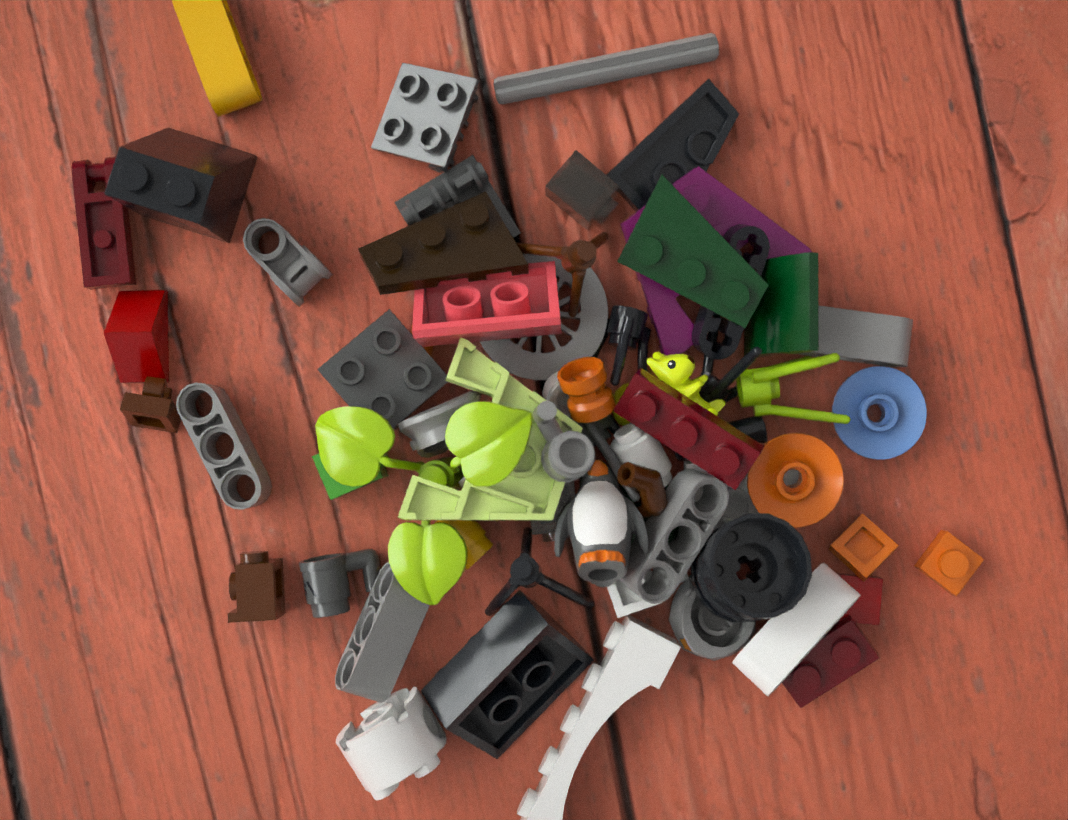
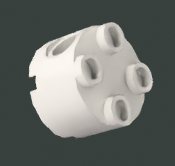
(393, 742)

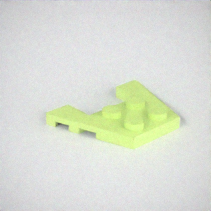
(526, 492)

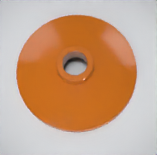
(811, 495)

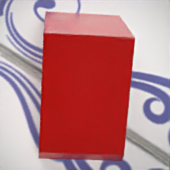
(139, 335)

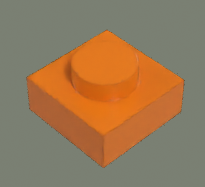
(863, 547)
(949, 562)

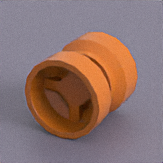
(585, 385)

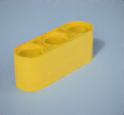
(218, 54)

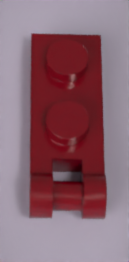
(102, 229)

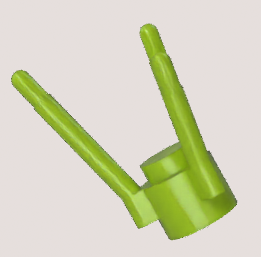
(761, 385)

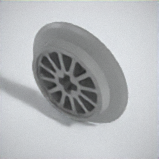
(583, 342)

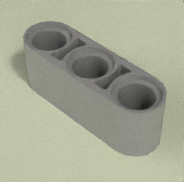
(864, 337)
(204, 435)
(694, 525)
(380, 639)

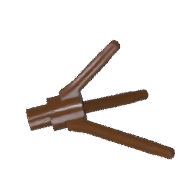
(574, 259)

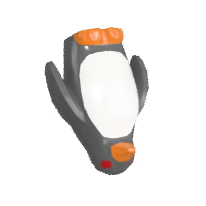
(600, 527)

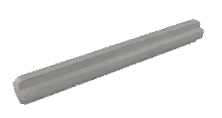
(606, 68)

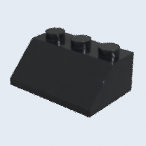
(505, 676)

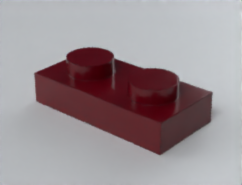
(830, 662)

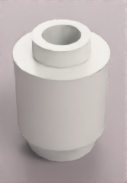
(640, 448)

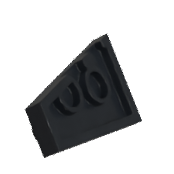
(678, 144)

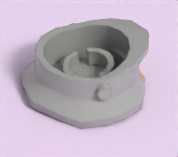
(429, 426)
(703, 632)

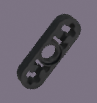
(706, 320)

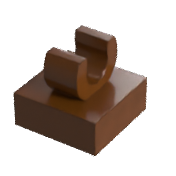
(153, 408)

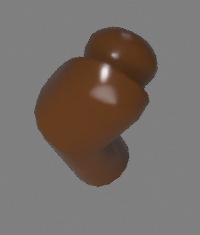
(650, 485)

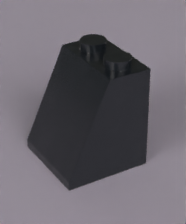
(183, 181)

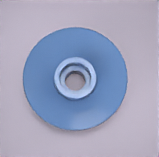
(901, 412)

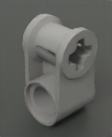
(290, 265)

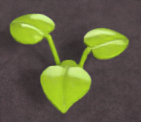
(487, 449)

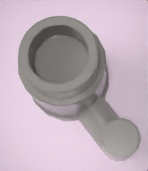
(566, 453)

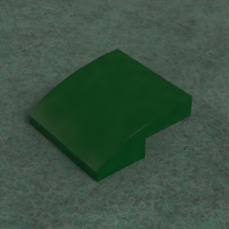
(789, 309)

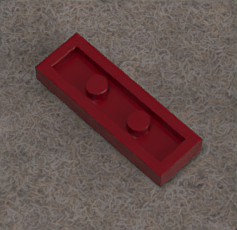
(688, 428)

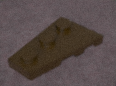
(449, 245)

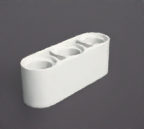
(792, 635)

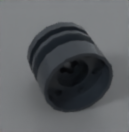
(776, 562)

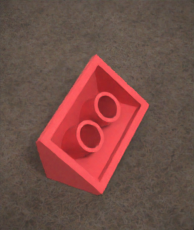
(488, 308)

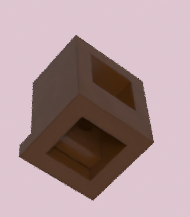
(257, 588)

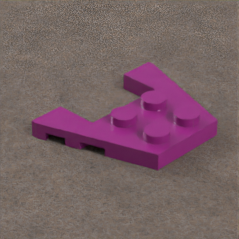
(722, 210)

